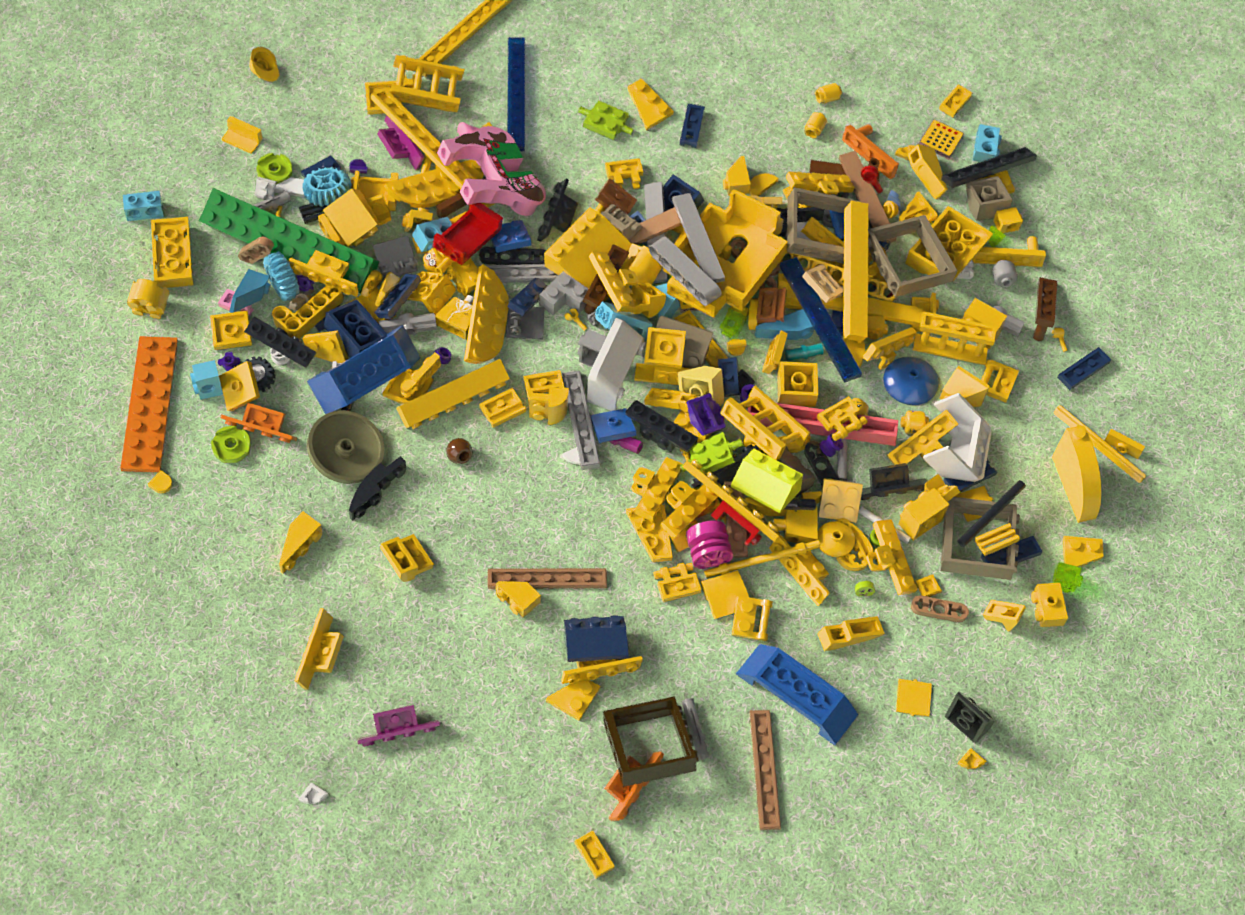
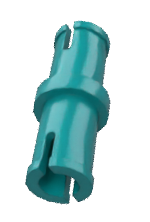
(804, 352)

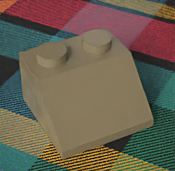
(987, 197)

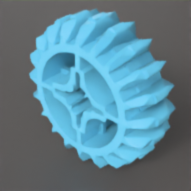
(326, 185)
(281, 276)

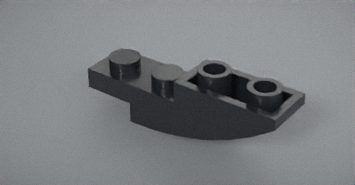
(369, 490)

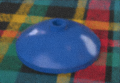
(909, 388)

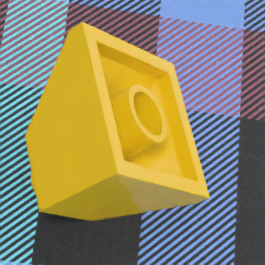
(967, 385)

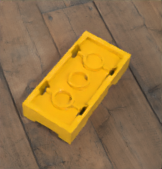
(172, 252)

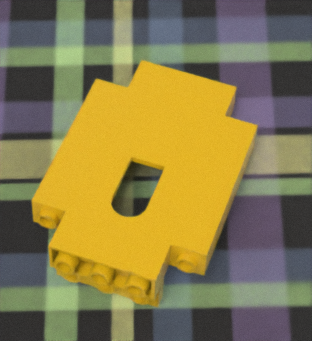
(743, 278)

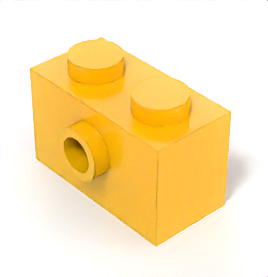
(1049, 605)

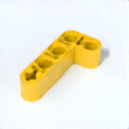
(327, 296)

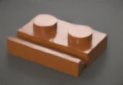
(614, 194)
(771, 304)

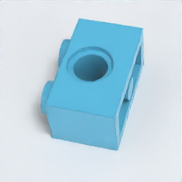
(206, 380)

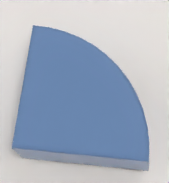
(893, 196)

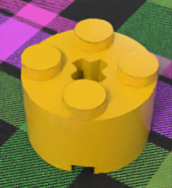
(148, 298)

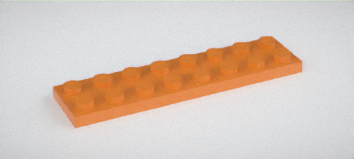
(149, 404)

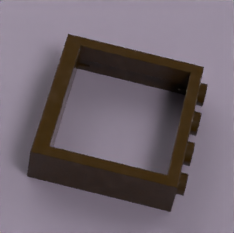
(643, 712)

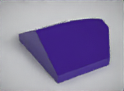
(705, 414)

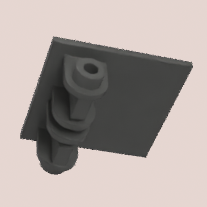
(395, 257)
(526, 327)

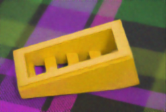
(387, 286)

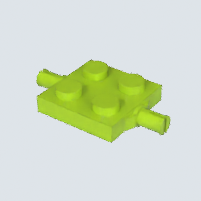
(606, 120)
(714, 452)

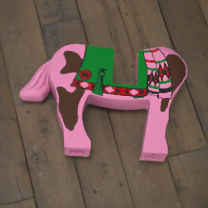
(496, 155)

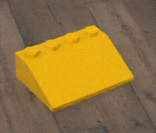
(587, 235)
(959, 237)

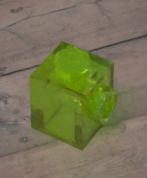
(1067, 576)

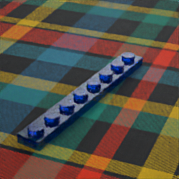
(516, 90)
(821, 320)

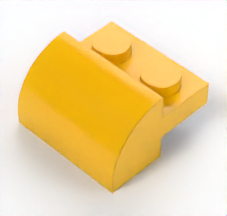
(642, 264)
(647, 299)
(549, 406)
(406, 557)

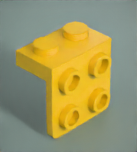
(433, 291)

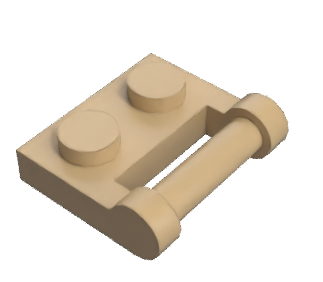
(823, 283)

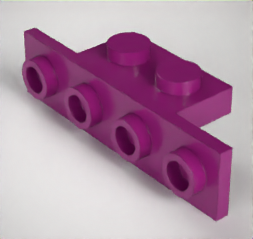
(399, 144)
(394, 723)

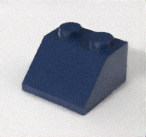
(676, 187)

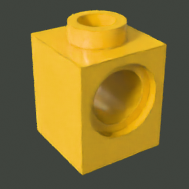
(1008, 220)

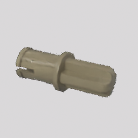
(301, 299)

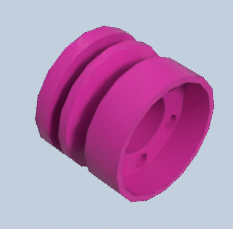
(709, 544)

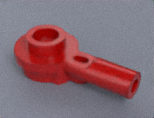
(870, 174)

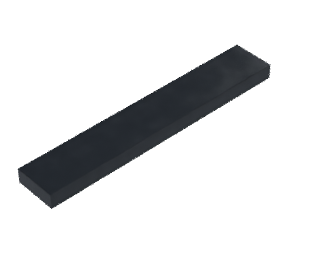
(988, 167)

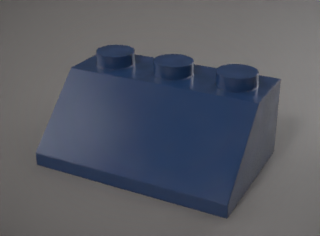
(355, 327)
(595, 638)

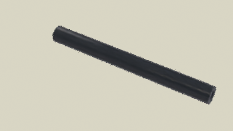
(991, 513)

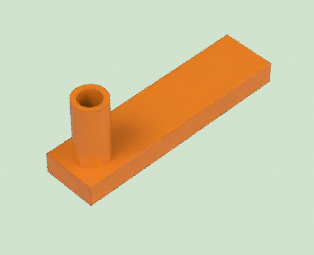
(867, 149)

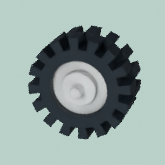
(263, 373)

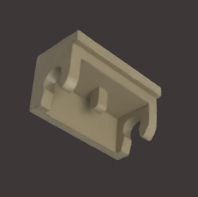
(626, 225)

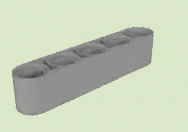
(685, 271)

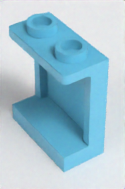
(607, 313)

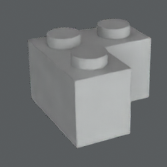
(563, 291)

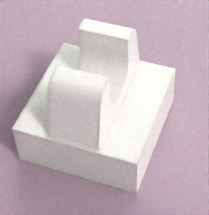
(264, 188)

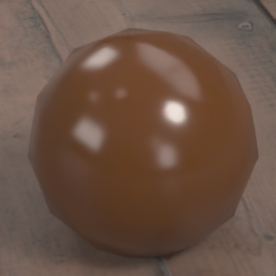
(459, 451)

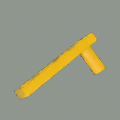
(1019, 257)

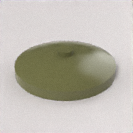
(345, 446)

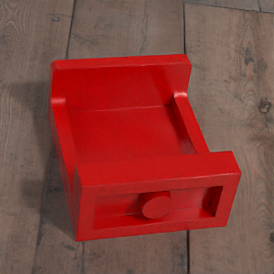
(724, 508)

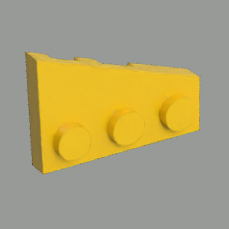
(649, 104)
(652, 535)

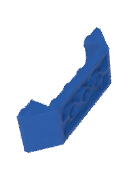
(364, 371)
(800, 690)

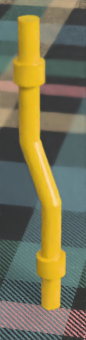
(799, 549)

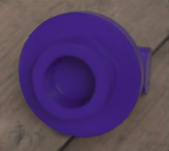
(358, 165)

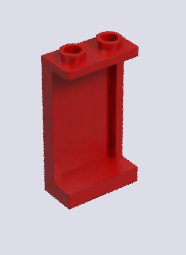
(468, 233)

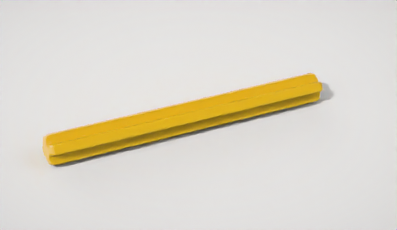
(1102, 445)

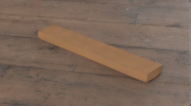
(864, 191)
(551, 577)
(765, 770)

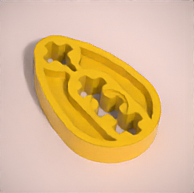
(861, 545)

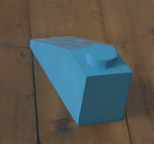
(250, 290)
(795, 324)

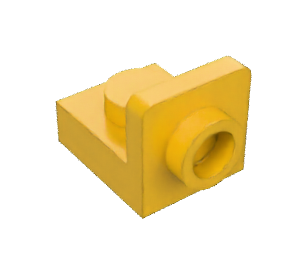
(380, 208)

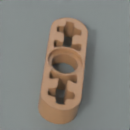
(256, 250)
(944, 603)

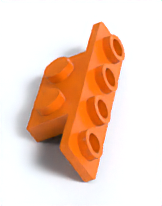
(262, 419)
(627, 794)

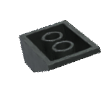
(969, 717)

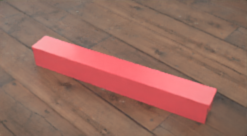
(874, 431)

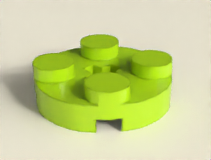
(270, 160)
(236, 453)

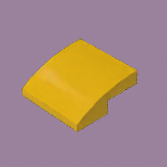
(723, 593)

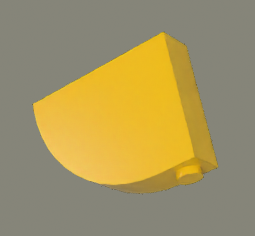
(1079, 472)

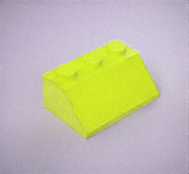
(767, 480)

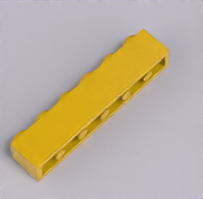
(453, 393)

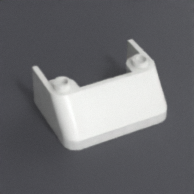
(612, 365)
(969, 443)

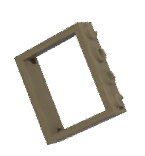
(931, 242)
(809, 247)
(979, 508)

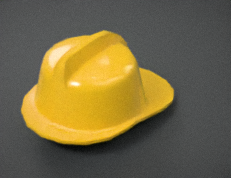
(264, 64)

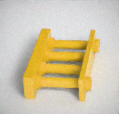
(425, 98)
(954, 328)
(756, 431)

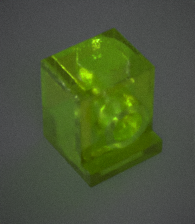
(733, 331)

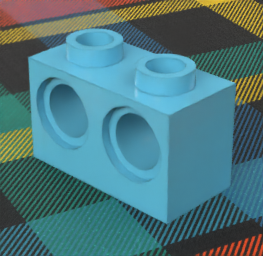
(986, 143)
(143, 205)
(425, 232)

